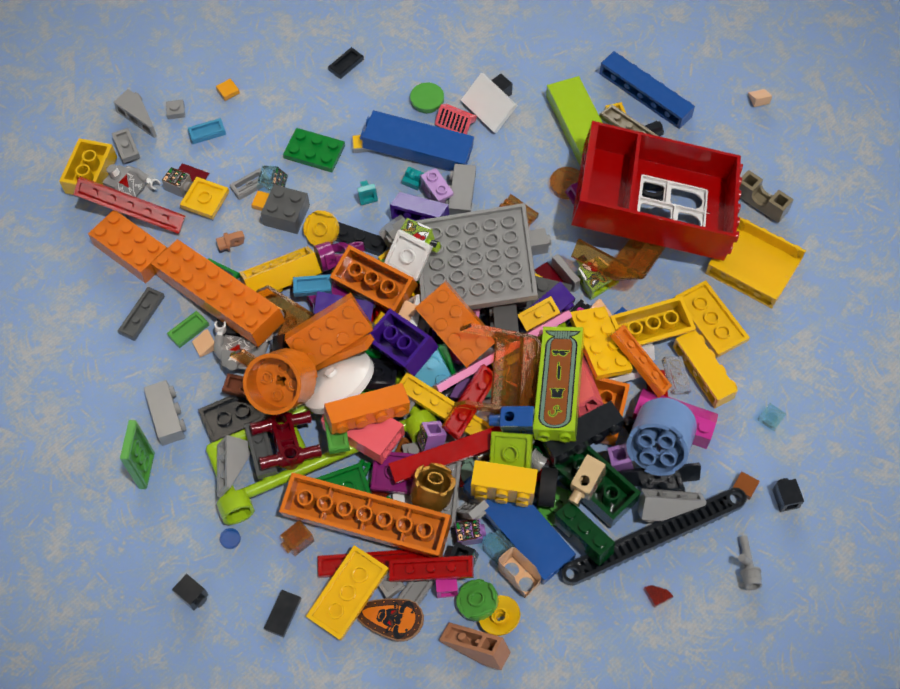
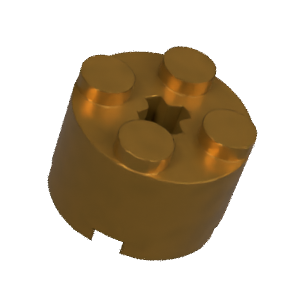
(433, 487)

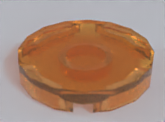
(562, 179)

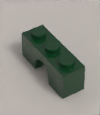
(595, 541)

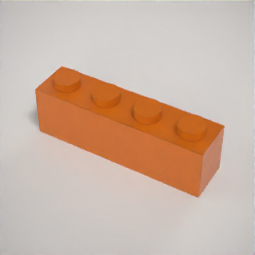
(367, 408)

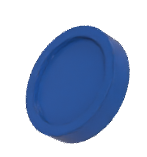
(230, 538)

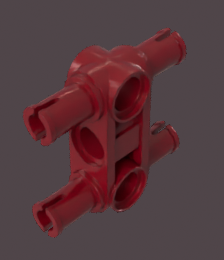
(285, 440)

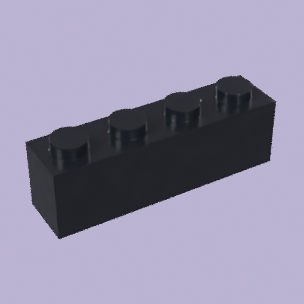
(590, 429)

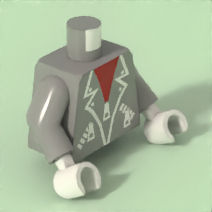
(128, 180)
(226, 345)

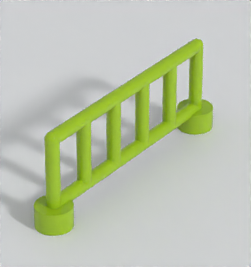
(236, 504)

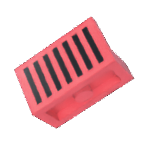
(454, 118)

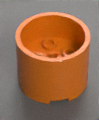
(265, 384)

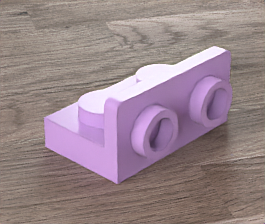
(435, 186)

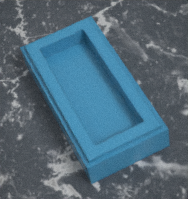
(206, 131)
(311, 284)

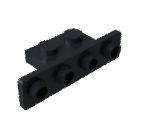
(672, 482)

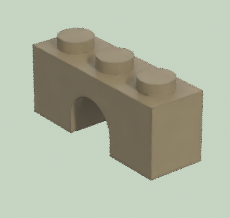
(773, 206)

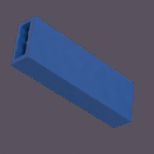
(416, 141)
(529, 534)

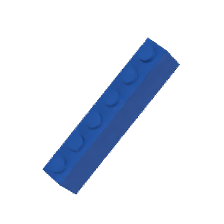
(646, 89)

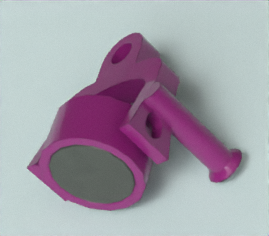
(326, 253)

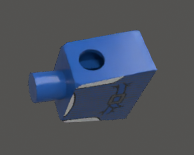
(521, 417)

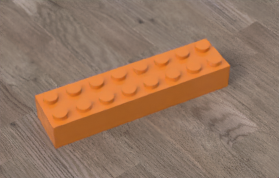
(218, 292)
(366, 515)

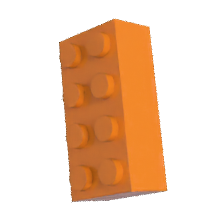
(127, 245)
(373, 279)
(446, 314)
(330, 330)

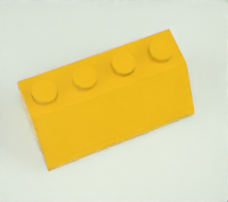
(281, 270)
(656, 321)

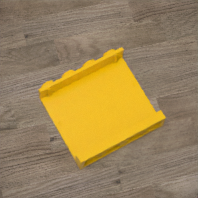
(758, 264)

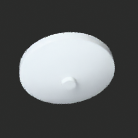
(341, 381)

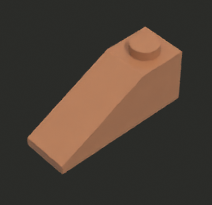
(477, 645)

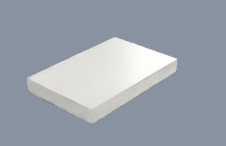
(489, 102)

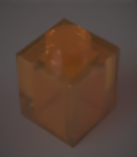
(296, 538)

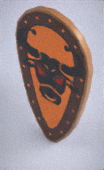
(393, 618)

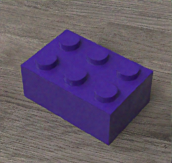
(402, 342)

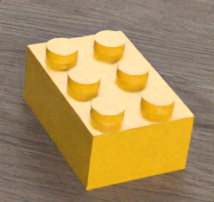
(88, 161)
(503, 483)

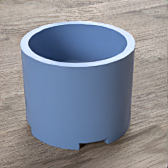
(662, 436)

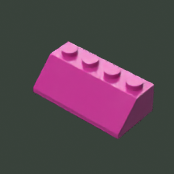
(705, 419)

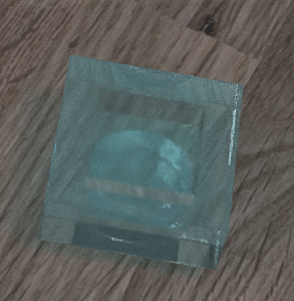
(772, 416)

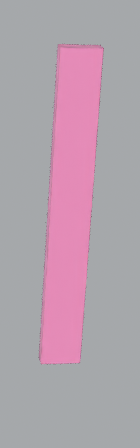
(488, 359)

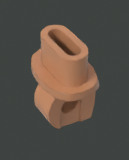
(230, 240)

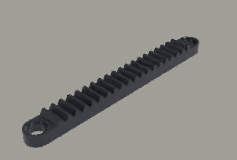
(656, 535)

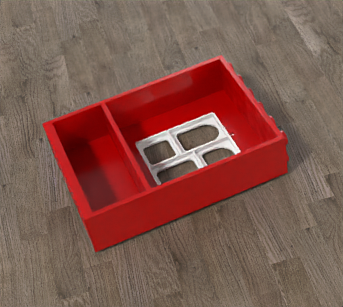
(612, 181)

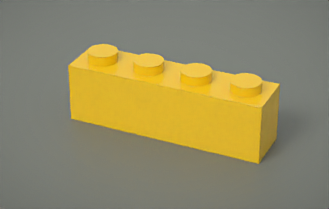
(705, 368)

